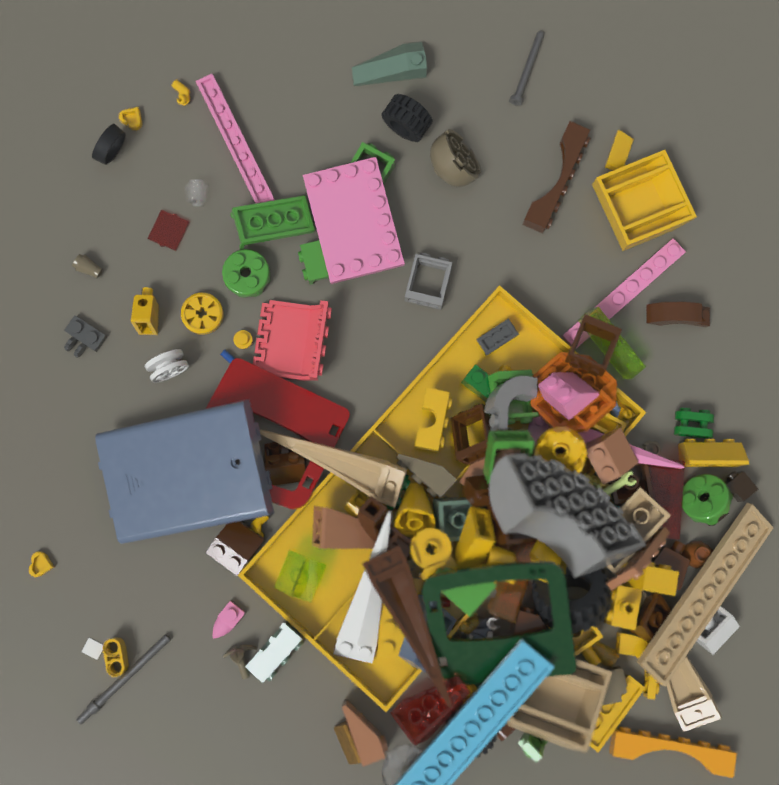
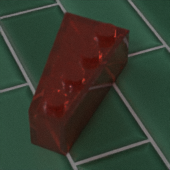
(668, 493)

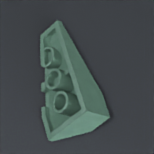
(397, 64)

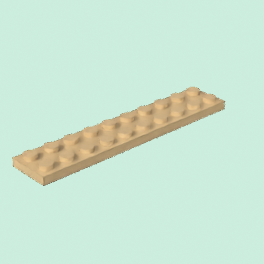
(705, 595)

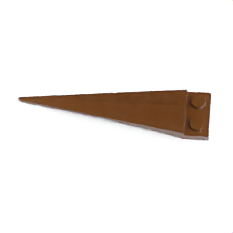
(395, 586)

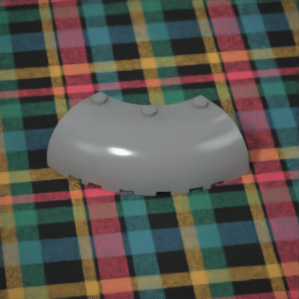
(561, 511)

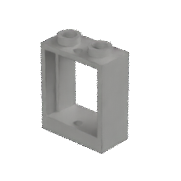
(424, 299)

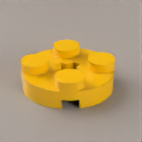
(441, 553)

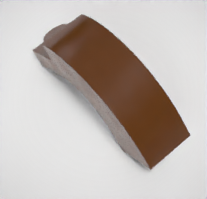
(372, 518)

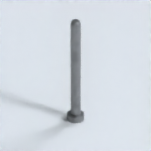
(516, 98)

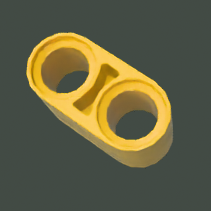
(111, 657)

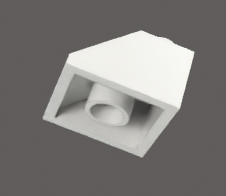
(718, 631)

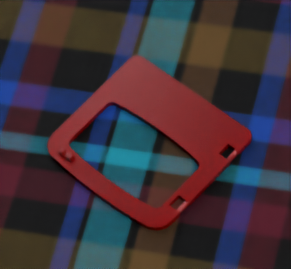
(288, 407)

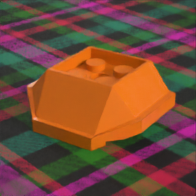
(593, 412)

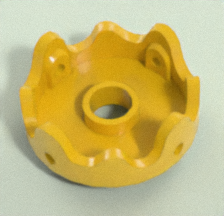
(564, 437)

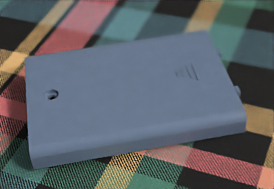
(184, 472)

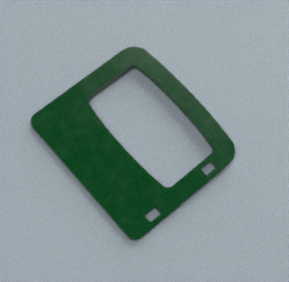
(477, 658)

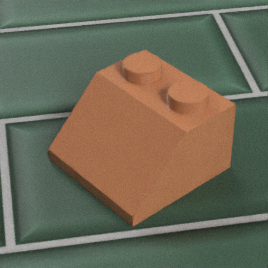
(611, 455)

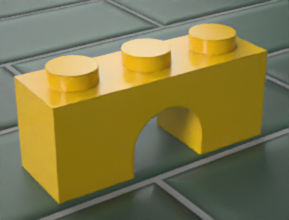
(436, 402)

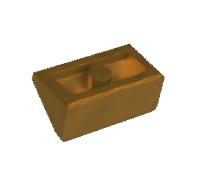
(347, 743)

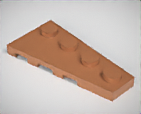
(640, 559)

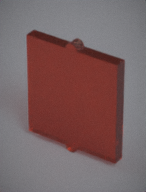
(168, 230)

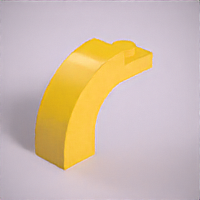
(635, 646)

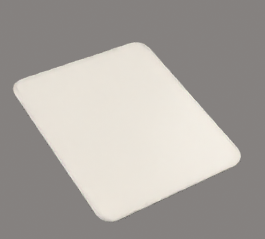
(92, 648)

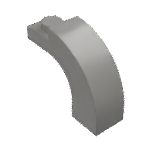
(518, 388)

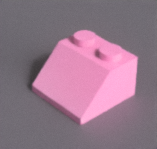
(567, 393)

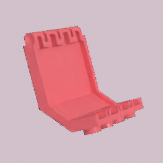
(292, 339)

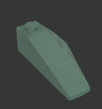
(451, 515)

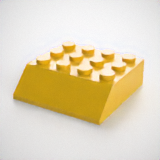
(643, 200)

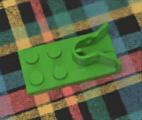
(272, 220)

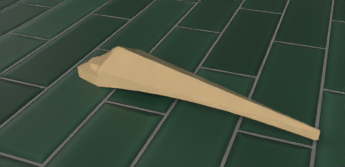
(366, 473)
(690, 695)

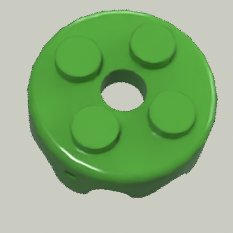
(246, 286)
(714, 507)

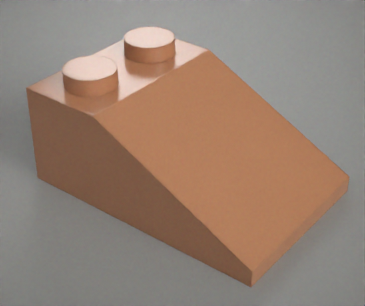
(367, 738)

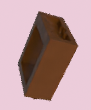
(602, 330)
(477, 452)

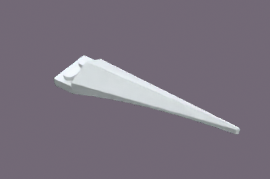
(361, 624)

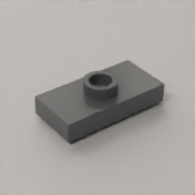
(497, 337)

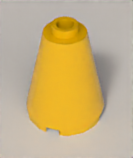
(414, 511)

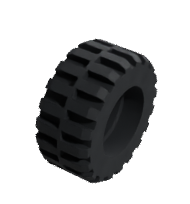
(583, 611)

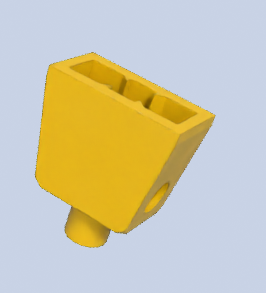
(145, 313)

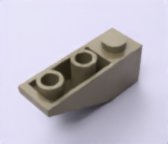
(432, 475)

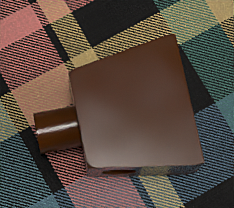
(673, 558)

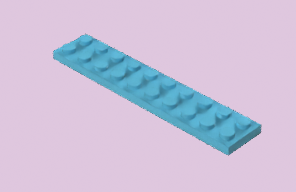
(479, 718)

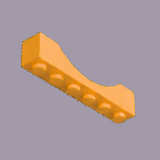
(631, 745)

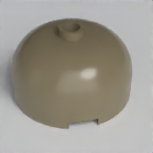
(449, 160)

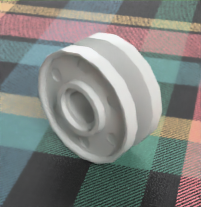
(166, 365)

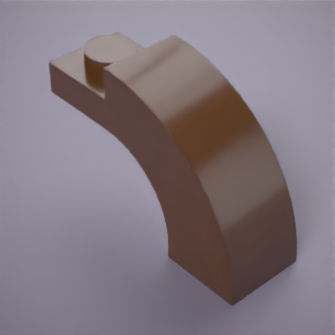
(678, 313)

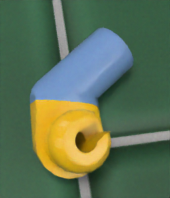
(621, 413)

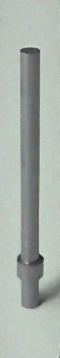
(95, 706)

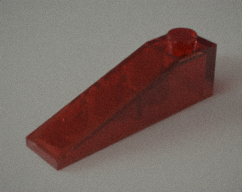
(427, 711)

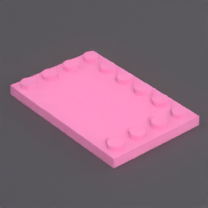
(353, 220)

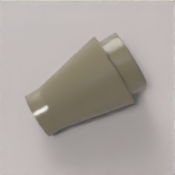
(87, 266)

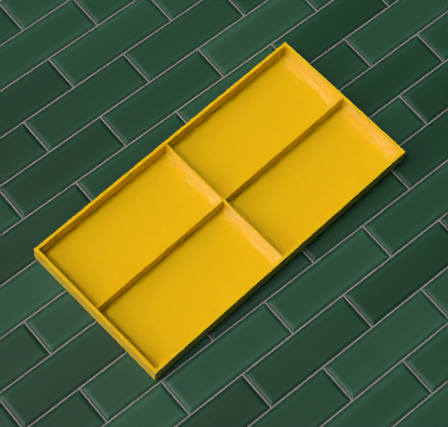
(394, 435)

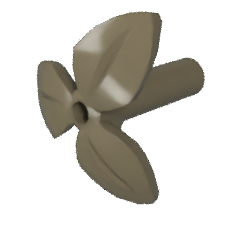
(237, 657)

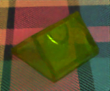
(300, 576)

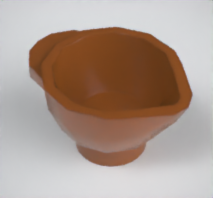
(697, 553)

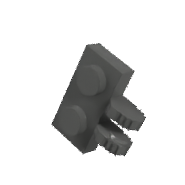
(84, 333)

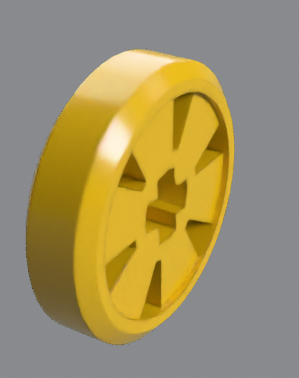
(208, 322)

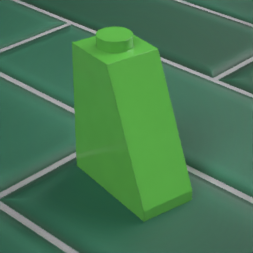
(468, 597)

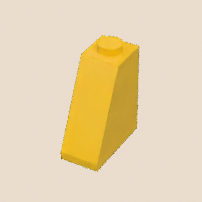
(475, 538)

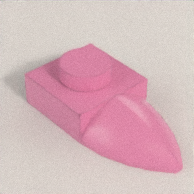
(227, 619)

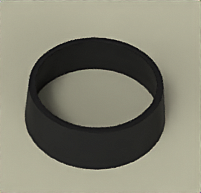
(109, 144)

